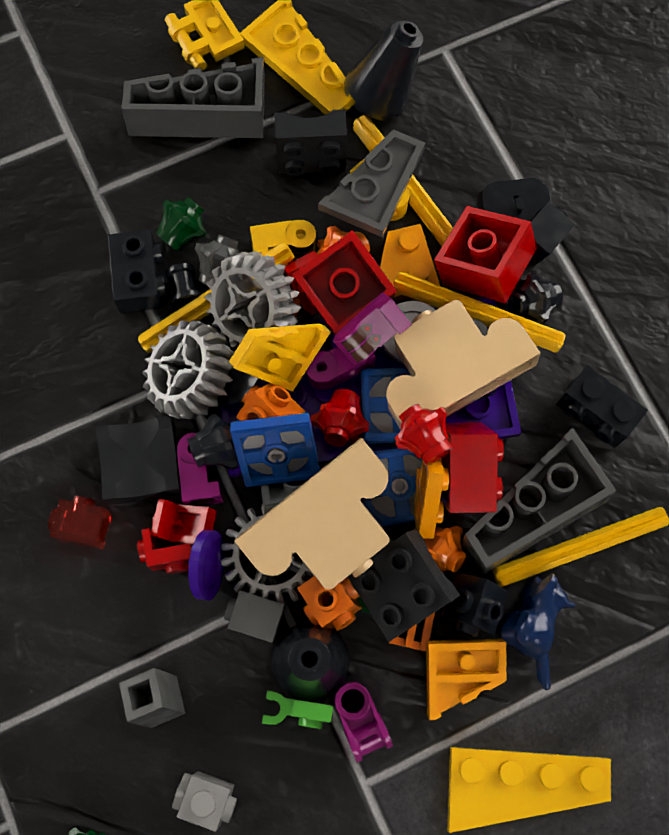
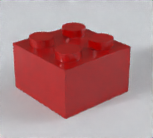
(486, 254)
(342, 281)
(472, 468)

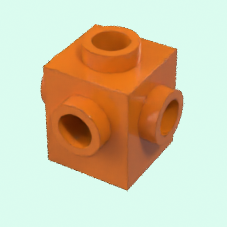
(268, 402)
(319, 606)

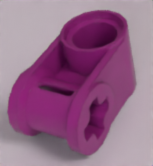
(362, 723)

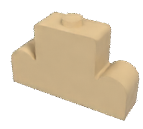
(453, 360)
(324, 521)

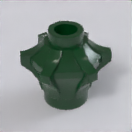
(181, 222)

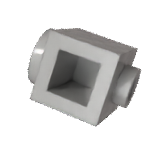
(204, 800)

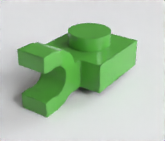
(309, 713)

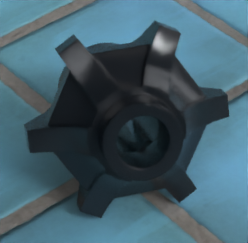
(535, 298)
(214, 445)

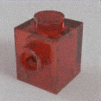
(80, 523)

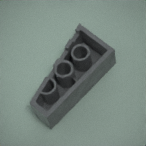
(198, 103)
(543, 501)

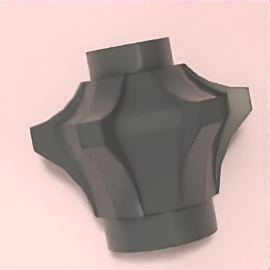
(212, 254)

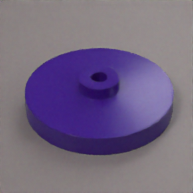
(205, 565)

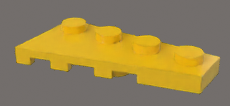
(297, 56)
(515, 785)

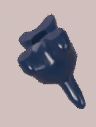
(533, 626)

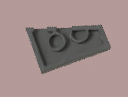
(375, 188)

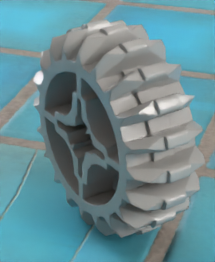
(250, 303)
(188, 370)
(257, 584)

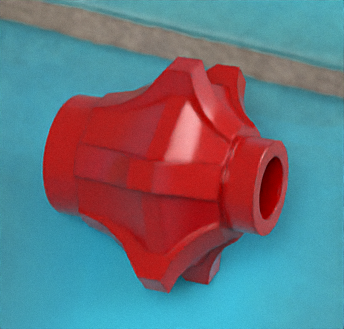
(341, 418)
(424, 433)

